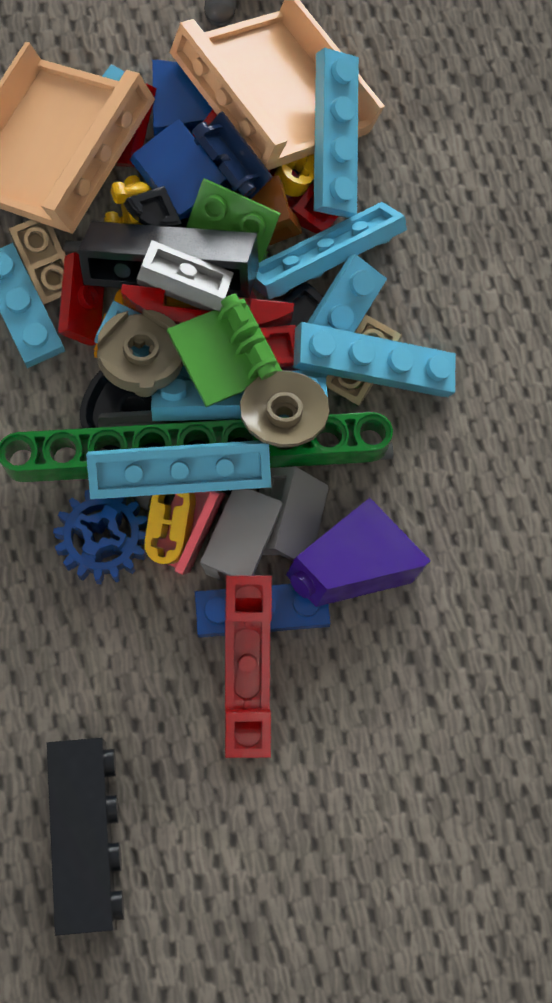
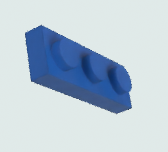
(288, 611)

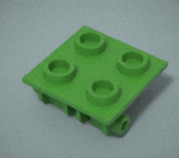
(228, 211)
(223, 350)

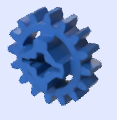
(93, 553)

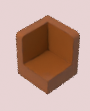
(274, 197)

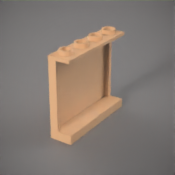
(265, 79)
(62, 136)

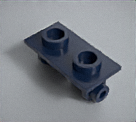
(232, 155)

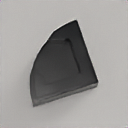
(153, 208)

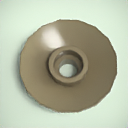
(288, 395)

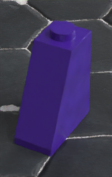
(357, 558)

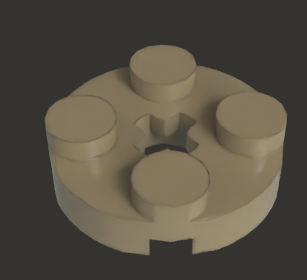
(132, 372)

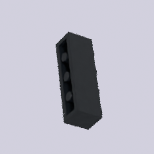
(115, 251)
(82, 837)

